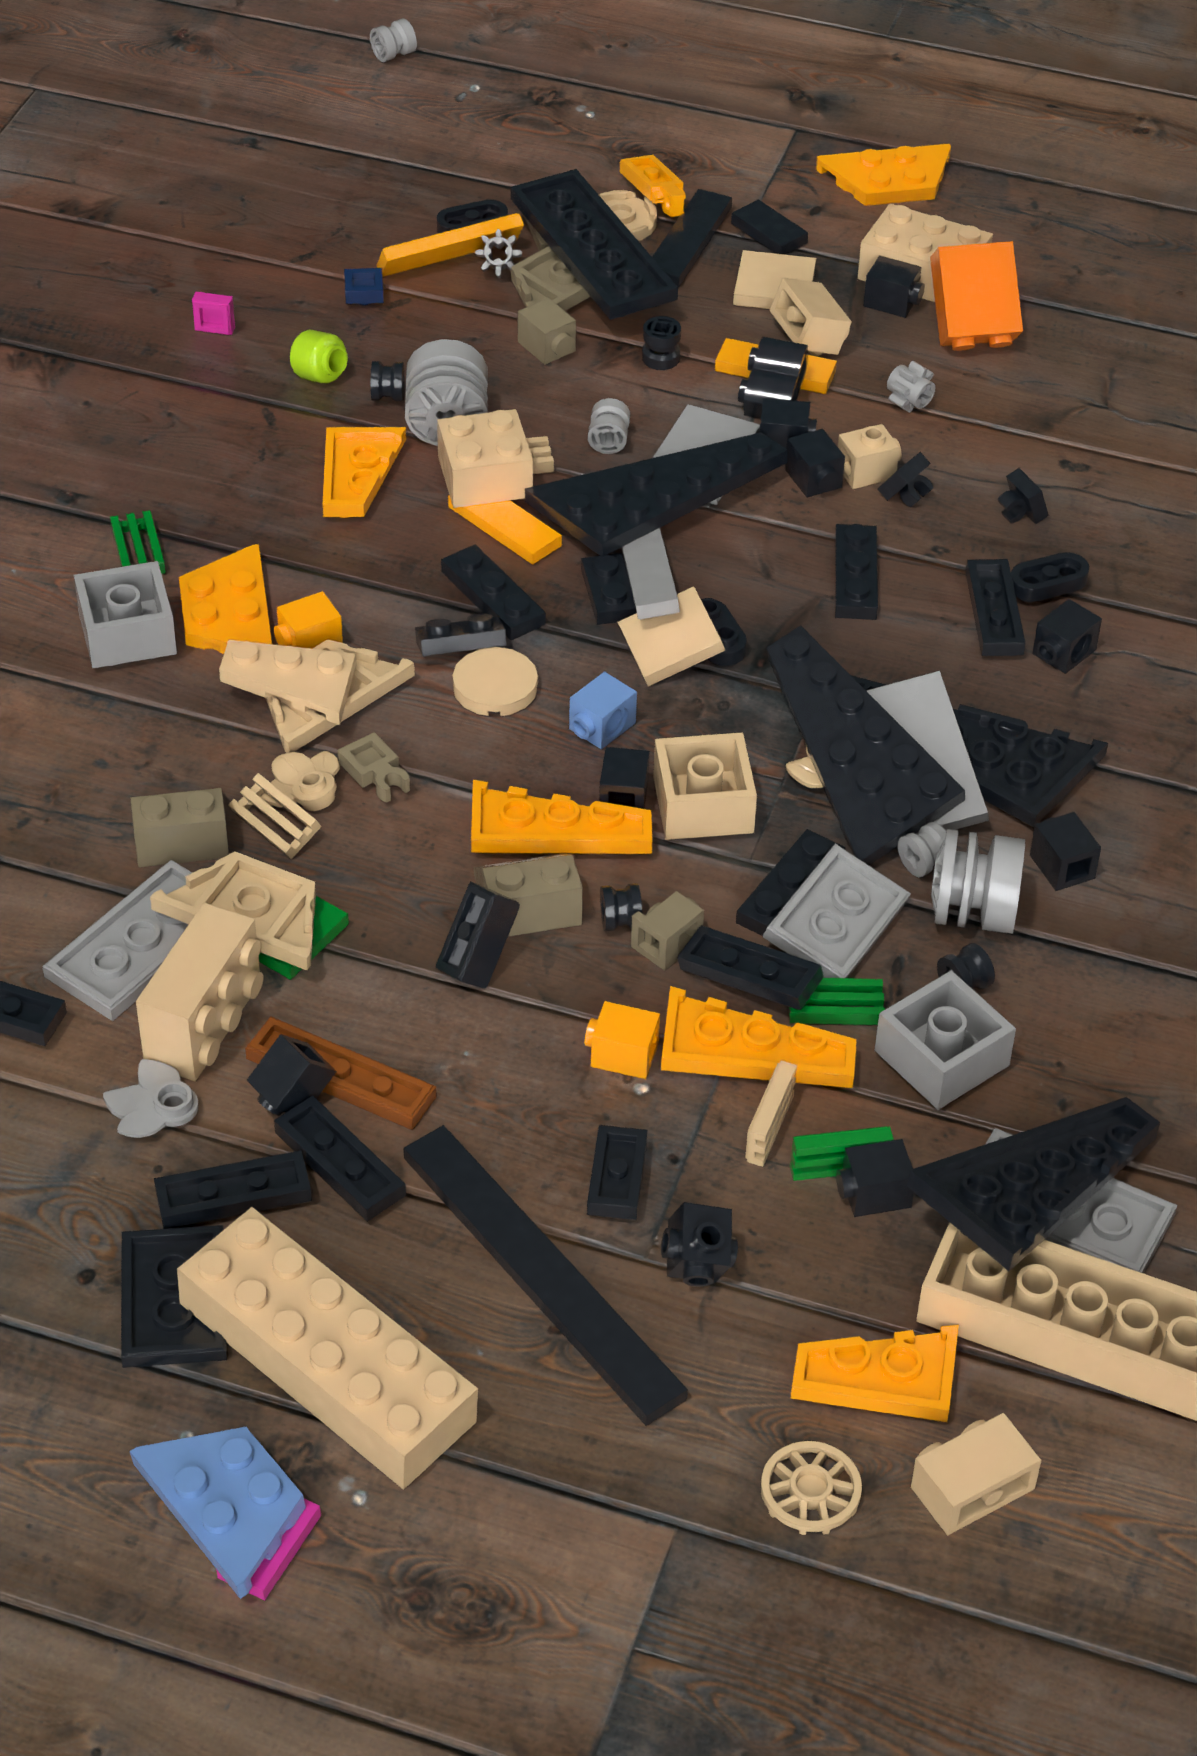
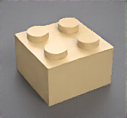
(484, 457)
(704, 786)

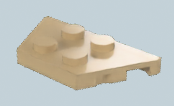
(370, 682)
(273, 897)

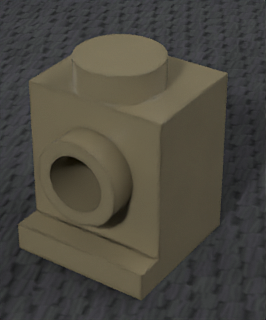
(666, 929)

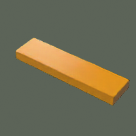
(445, 245)

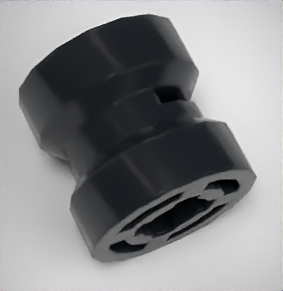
(661, 343)

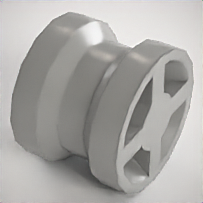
(920, 849)

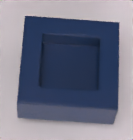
(363, 286)

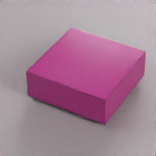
(213, 313)

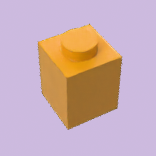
(308, 622)
(623, 1039)

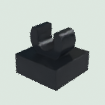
(907, 480)
(1022, 499)

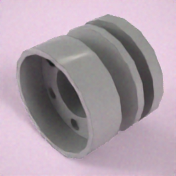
(443, 382)
(979, 881)

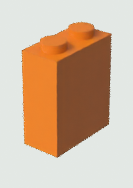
(976, 295)

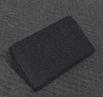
(477, 935)

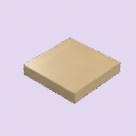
(762, 274)
(672, 641)

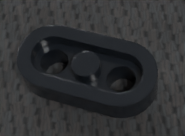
(469, 214)
(1049, 576)
(729, 631)

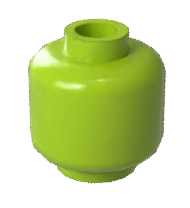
(318, 356)

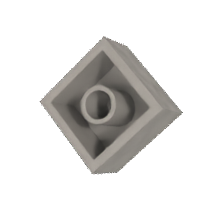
(125, 614)
(944, 1039)

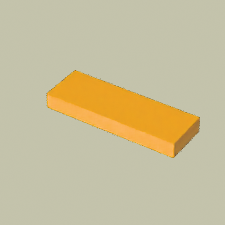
(734, 361)
(513, 528)

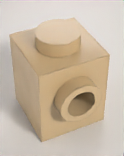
(869, 455)

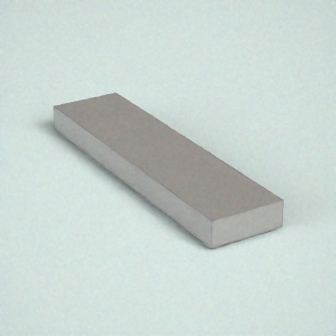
(650, 576)

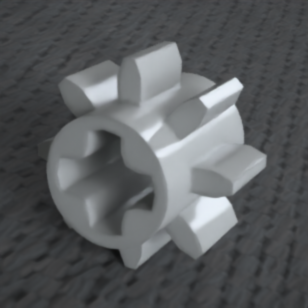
(499, 243)
(911, 386)

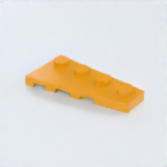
(539, 825)
(733, 1044)

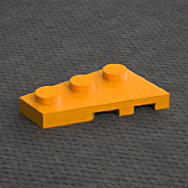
(891, 1376)

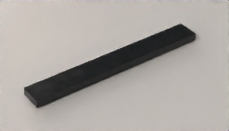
(546, 1276)

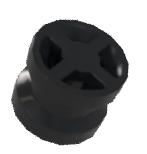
(387, 381)
(619, 905)
(970, 965)

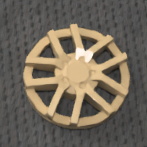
(811, 1487)

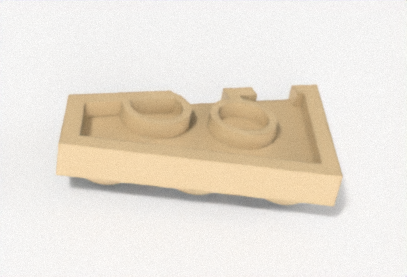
(297, 674)

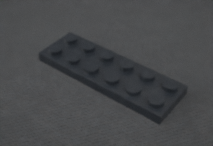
(594, 244)

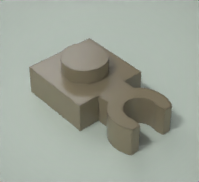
(372, 761)

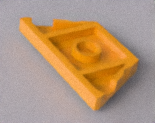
(888, 174)
(226, 602)

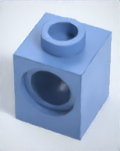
(602, 710)

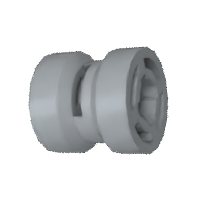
(392, 40)
(609, 426)

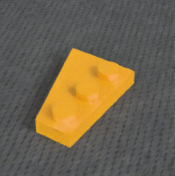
(356, 467)

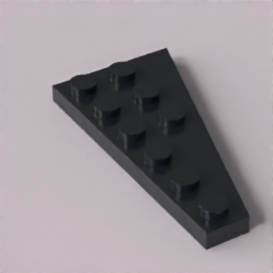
(636, 498)
(864, 758)
(1019, 766)
(1029, 1183)

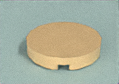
(635, 213)
(495, 681)

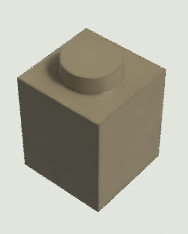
(546, 331)

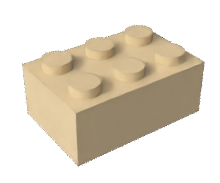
(913, 239)
(200, 991)

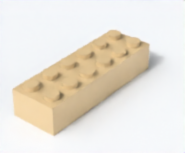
(1071, 1317)
(328, 1347)

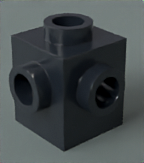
(699, 1244)

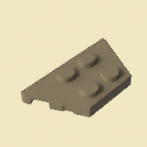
(546, 277)

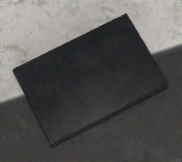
(152, 1319)

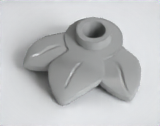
(154, 1102)

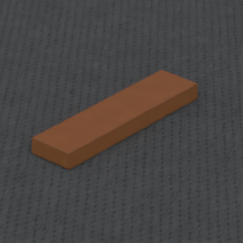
(357, 1078)

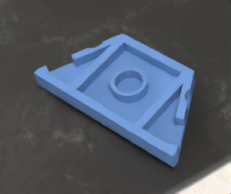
(224, 1497)

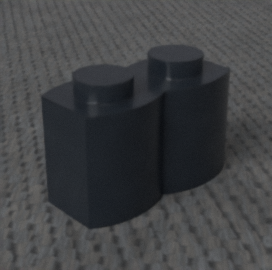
(775, 373)

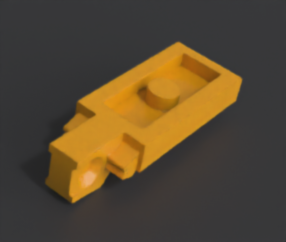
(655, 182)

